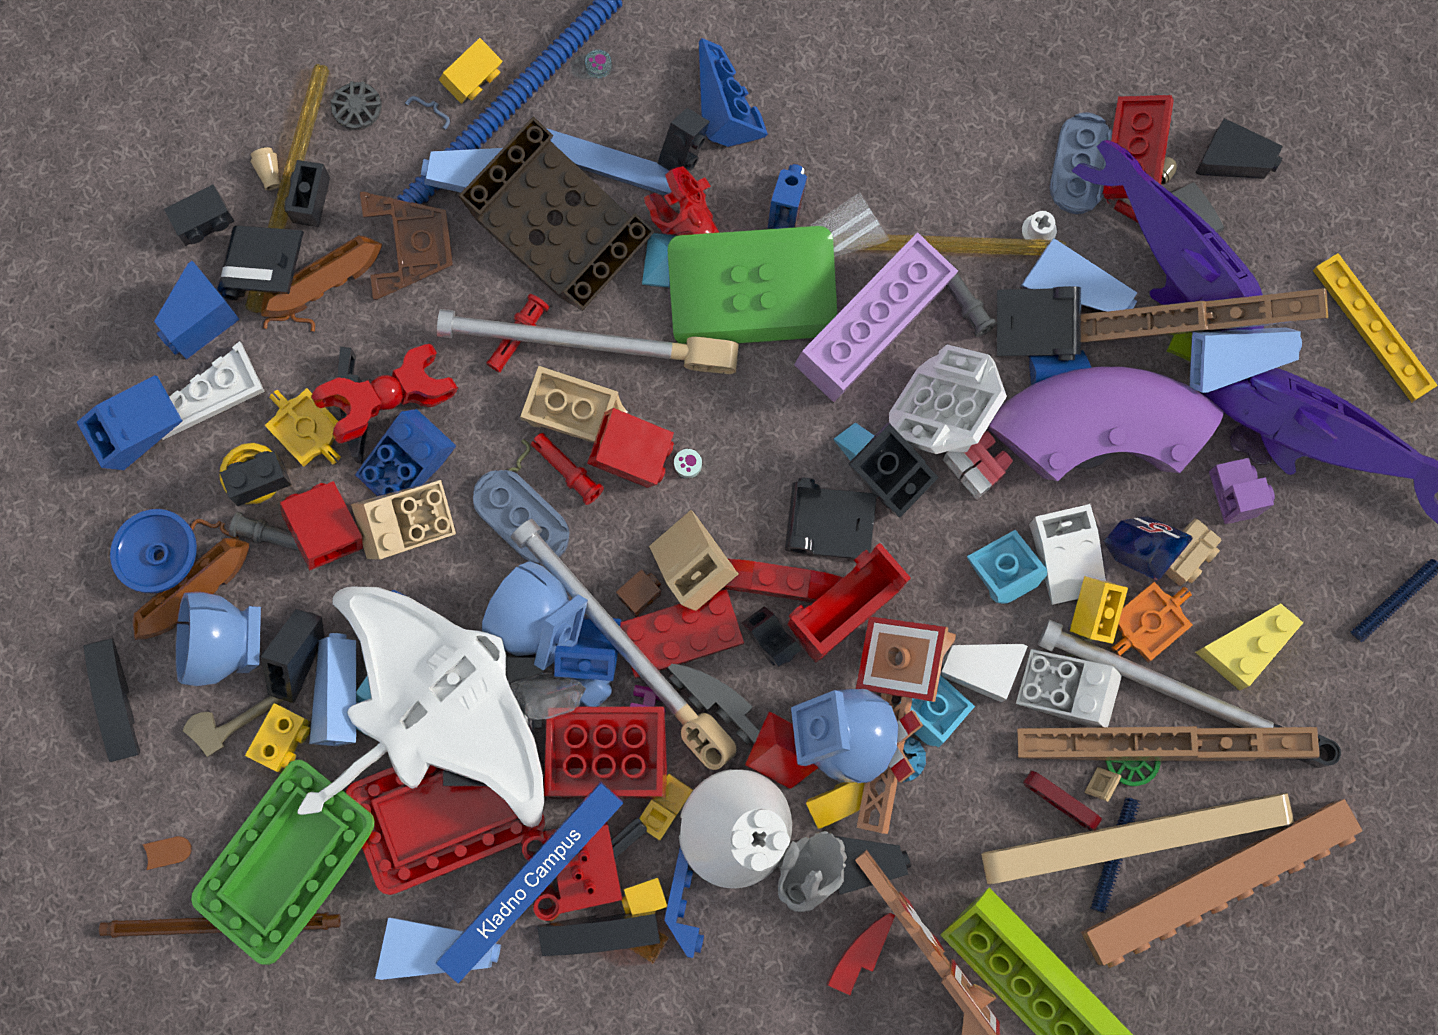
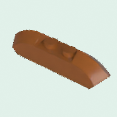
(327, 272)
(206, 575)

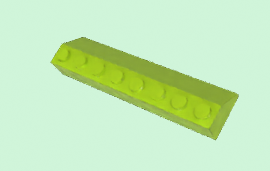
(1027, 972)

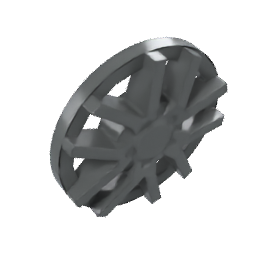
(356, 105)

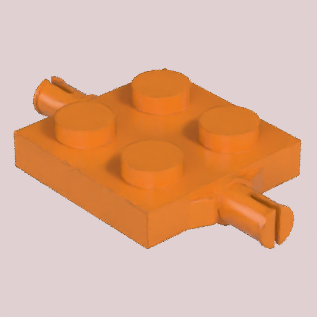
(1152, 622)

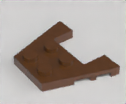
(419, 238)

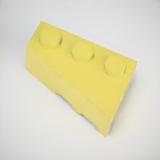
(1251, 647)

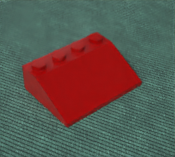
(606, 746)

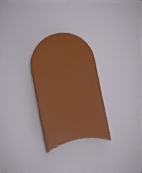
(167, 852)

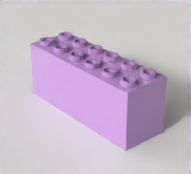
(875, 317)

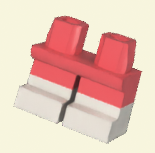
(986, 473)

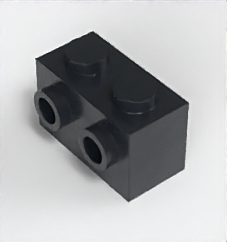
(683, 141)
(307, 193)
(199, 215)
(255, 477)

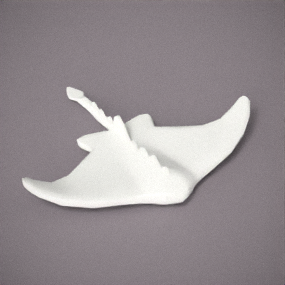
(436, 702)

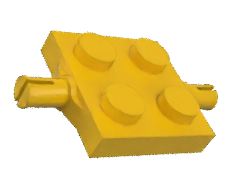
(303, 427)

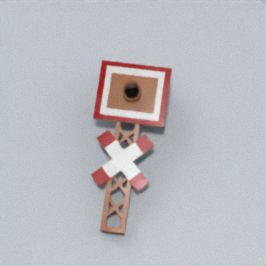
(913, 679)
(971, 998)

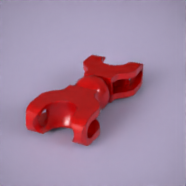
(385, 392)

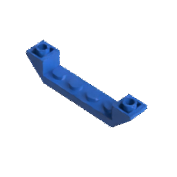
(687, 936)

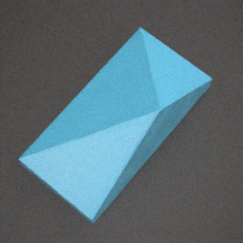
(656, 261)

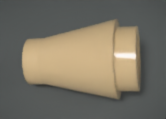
(266, 166)

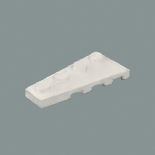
(217, 389)

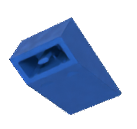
(129, 424)
(405, 454)

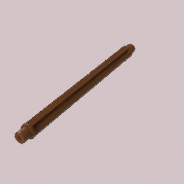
(193, 926)

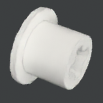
(1039, 226)

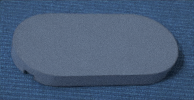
(1076, 147)
(509, 502)

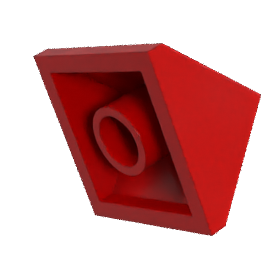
(776, 753)

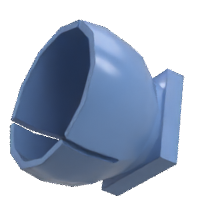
(534, 614)
(215, 639)
(846, 734)

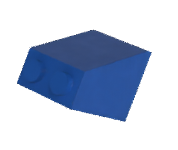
(193, 313)

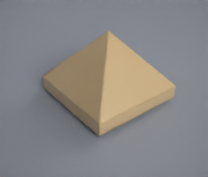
(1103, 784)

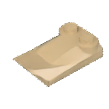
(568, 404)

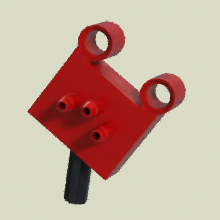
(591, 875)

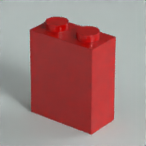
(631, 448)
(321, 525)

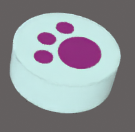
(687, 463)

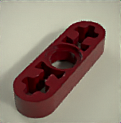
(1062, 801)

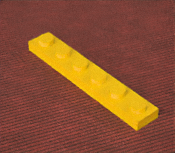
(1375, 327)

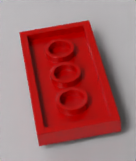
(1142, 130)
(684, 634)

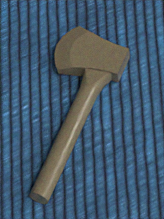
(210, 738)

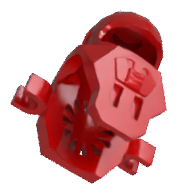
(694, 213)

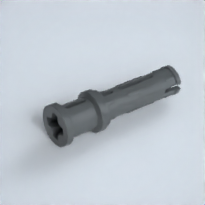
(971, 308)
(260, 531)

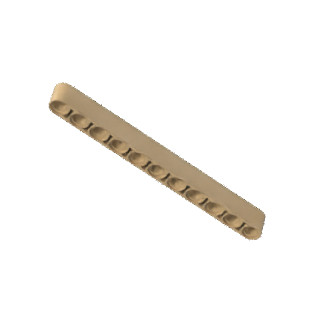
(1136, 838)

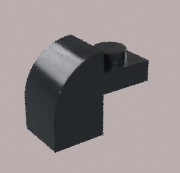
(771, 637)

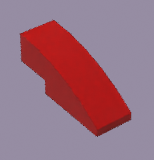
(861, 953)

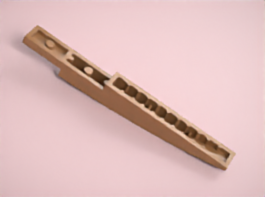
(1204, 316)
(1168, 743)

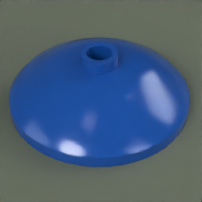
(139, 543)

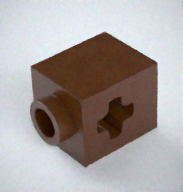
(639, 592)

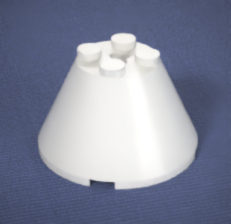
(735, 828)

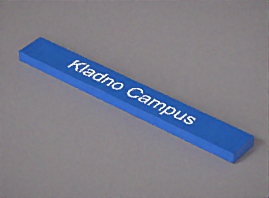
(529, 882)

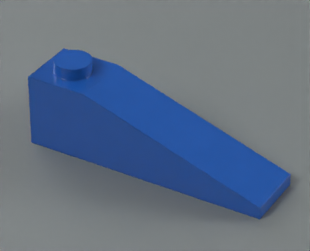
(724, 100)

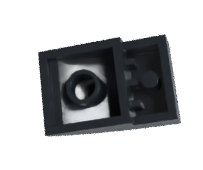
(893, 470)

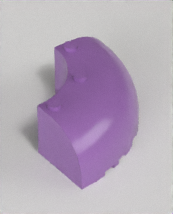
(1106, 412)

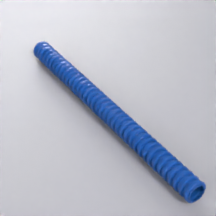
(522, 88)

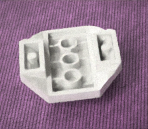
(949, 401)

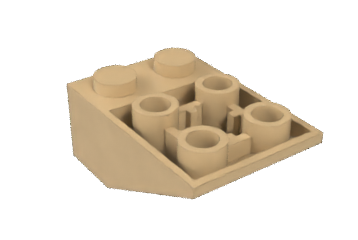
(403, 520)
(692, 562)

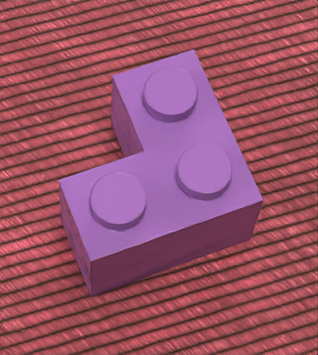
(1239, 491)

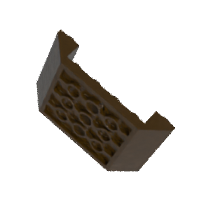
(527, 184)

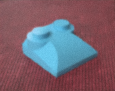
(1008, 568)
(941, 716)

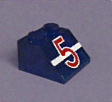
(1146, 545)

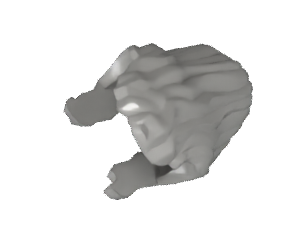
(811, 871)

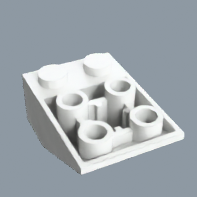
(1069, 550)
(1069, 688)

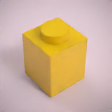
(644, 898)

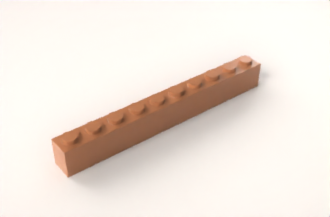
(1221, 882)

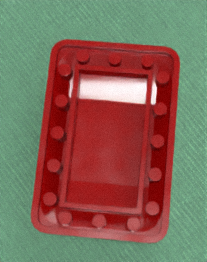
(431, 827)

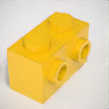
(471, 71)
(1098, 609)
(278, 738)

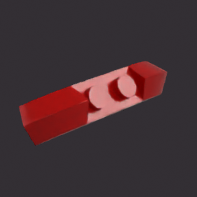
(780, 580)

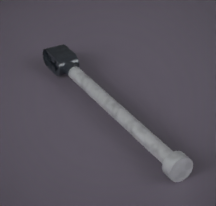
(1053, 636)

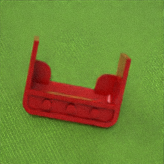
(848, 602)

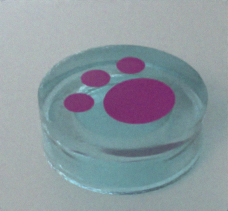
(598, 63)

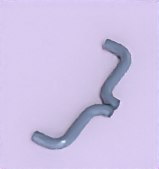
(433, 103)

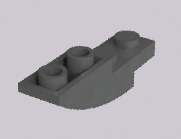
(708, 691)

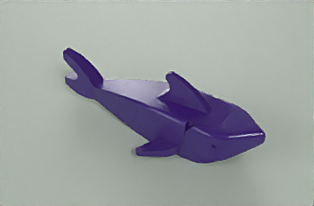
(1186, 247)
(1313, 422)

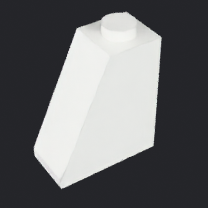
(984, 667)

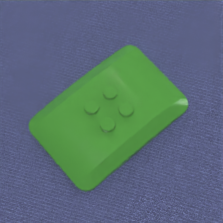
(752, 284)
(282, 864)

